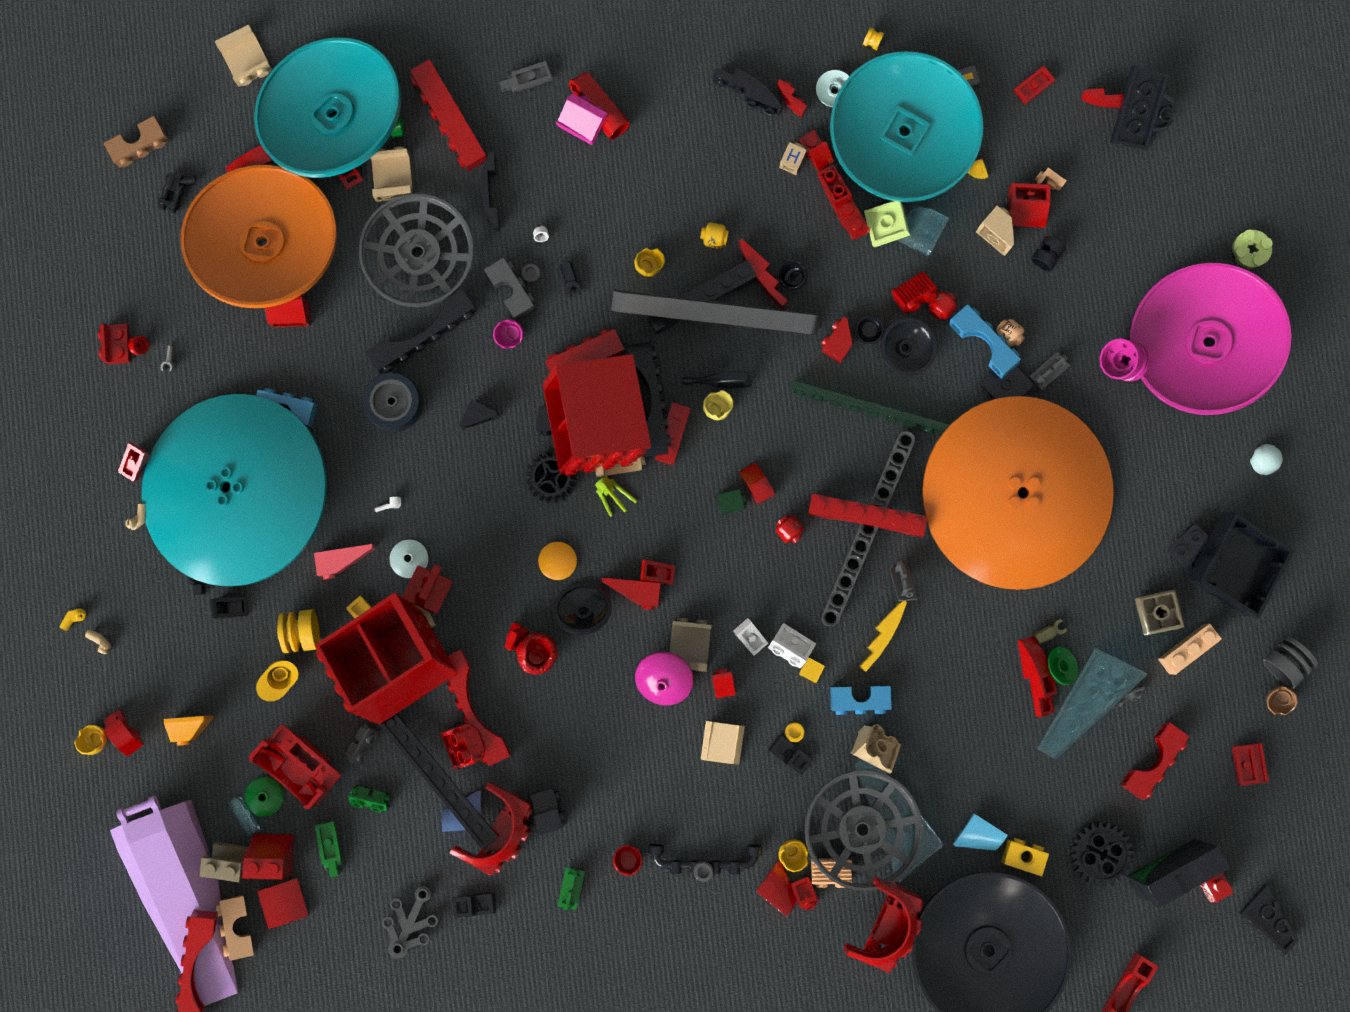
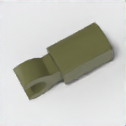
(1048, 632)

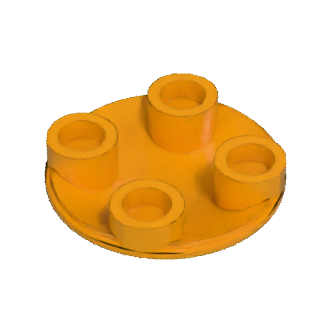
(557, 560)

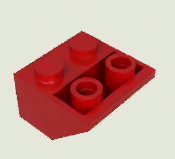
(1028, 204)
(289, 314)

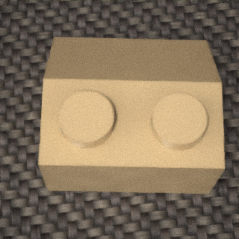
(998, 230)

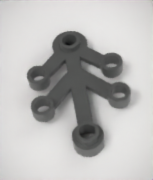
(408, 924)

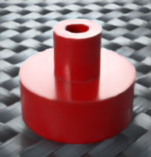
(138, 345)

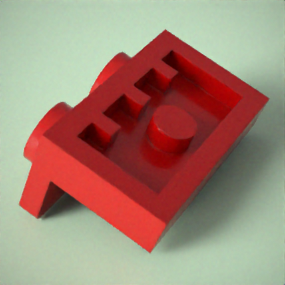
(114, 343)

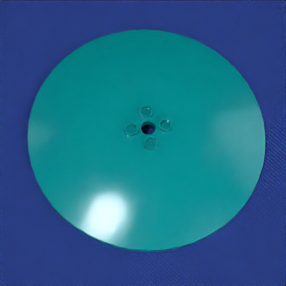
(272, 497)

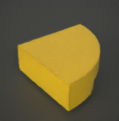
(978, 170)

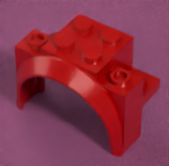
(296, 765)
(509, 827)
(894, 927)

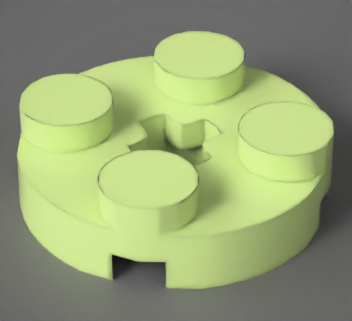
(1242, 253)

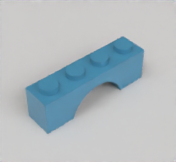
(969, 323)

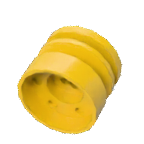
(293, 631)

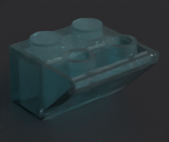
(924, 228)

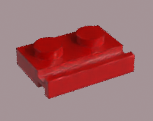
(1250, 764)

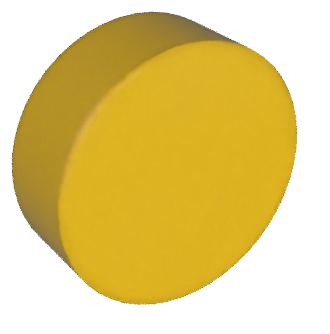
(794, 732)

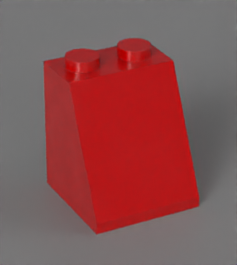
(269, 857)

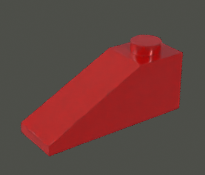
(640, 592)

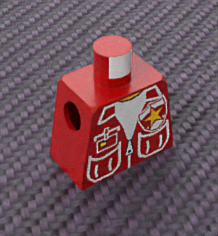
(1217, 888)

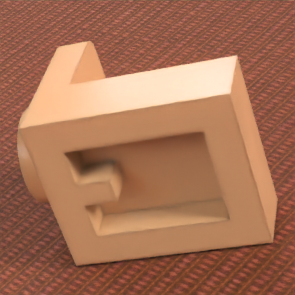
(1051, 178)

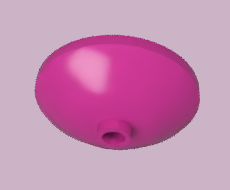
(664, 669)

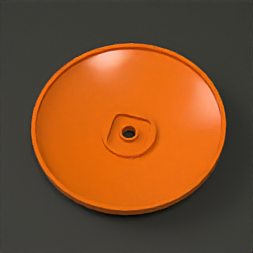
(250, 206)

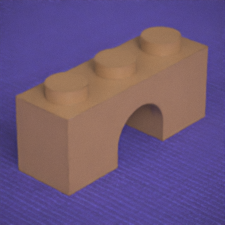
(151, 137)

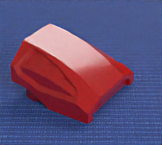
(463, 745)

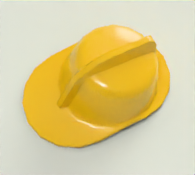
(277, 680)

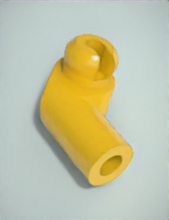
(72, 616)

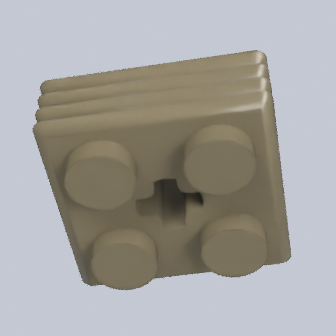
(1171, 617)

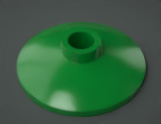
(1063, 666)
(273, 792)

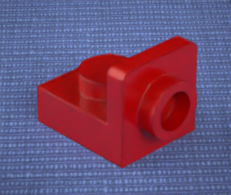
(515, 635)
(805, 893)

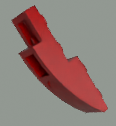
(842, 202)
(1036, 669)

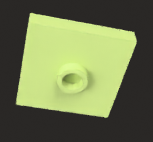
(887, 223)

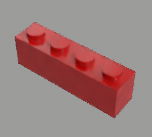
(601, 347)

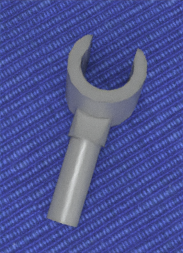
(168, 360)

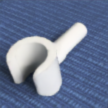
(395, 502)

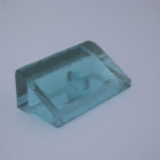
(244, 816)

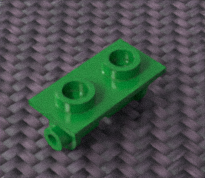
(361, 798)
(571, 888)

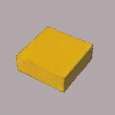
(358, 607)
(811, 670)

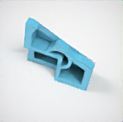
(979, 835)

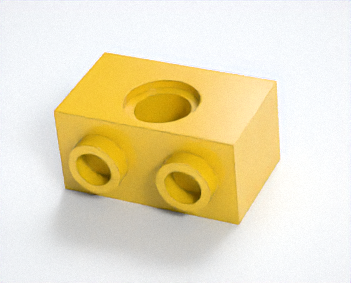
(1036, 861)

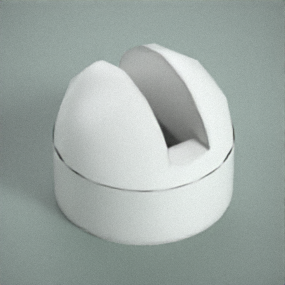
(540, 238)

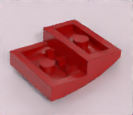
(282, 903)

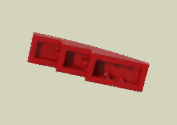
(763, 278)

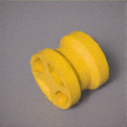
(873, 38)

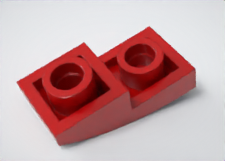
(787, 92)

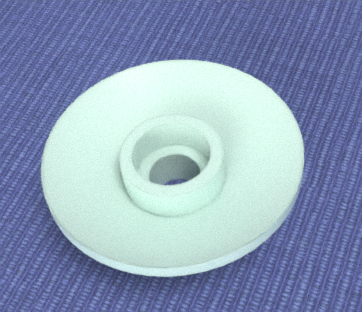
(828, 81)
(418, 555)

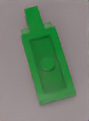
(329, 847)

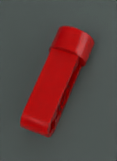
(616, 121)

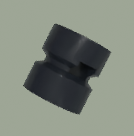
(1049, 252)

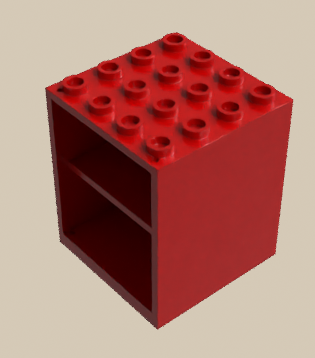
(596, 414)
(385, 659)

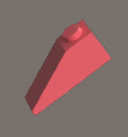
(337, 561)

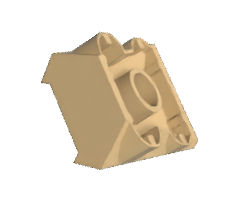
(722, 742)
(876, 747)

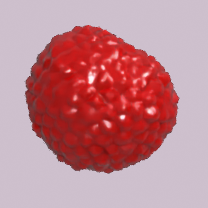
(536, 653)

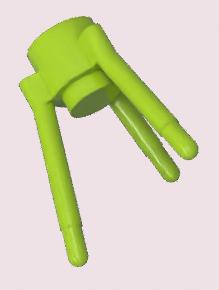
(606, 488)

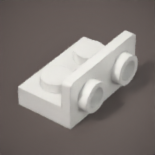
(791, 646)

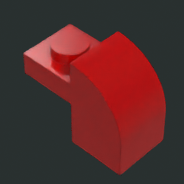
(121, 733)

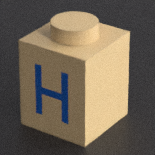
(793, 158)

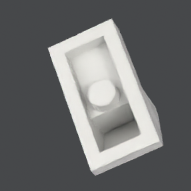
(750, 637)

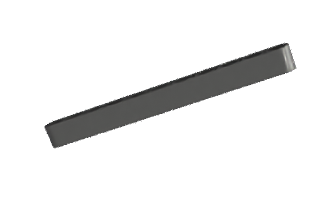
(714, 312)
(867, 539)

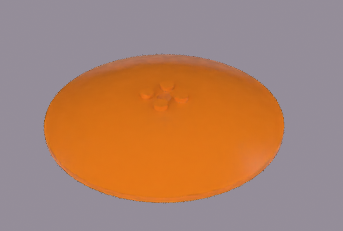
(976, 482)

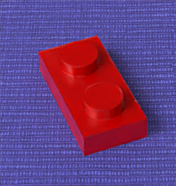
(1034, 85)

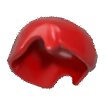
(627, 860)

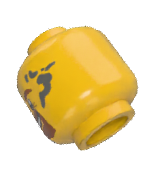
(714, 235)

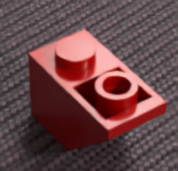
(839, 342)
(723, 683)

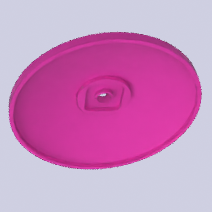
(1218, 304)

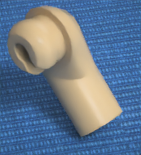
(138, 520)
(99, 639)

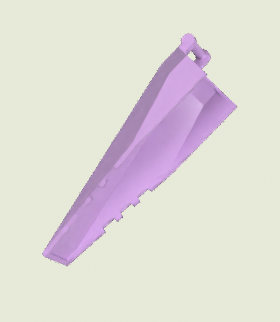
(164, 865)

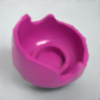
(508, 333)

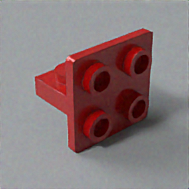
(427, 589)

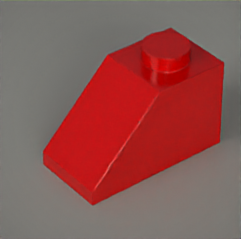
(757, 483)

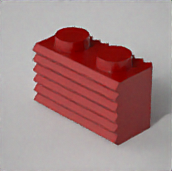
(915, 293)

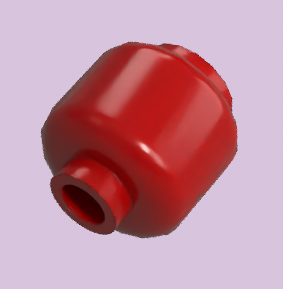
(943, 305)
(789, 529)

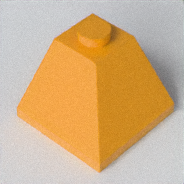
(186, 728)

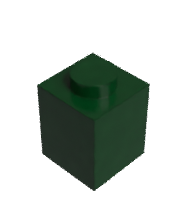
(731, 501)

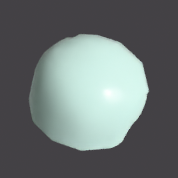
(1266, 459)

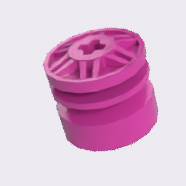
(1117, 354)

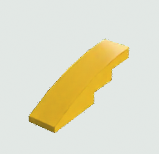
(886, 628)

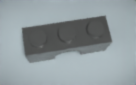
(502, 274)

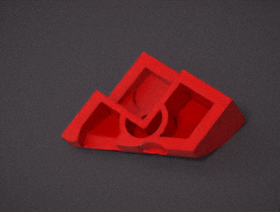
(777, 889)

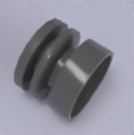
(1290, 662)

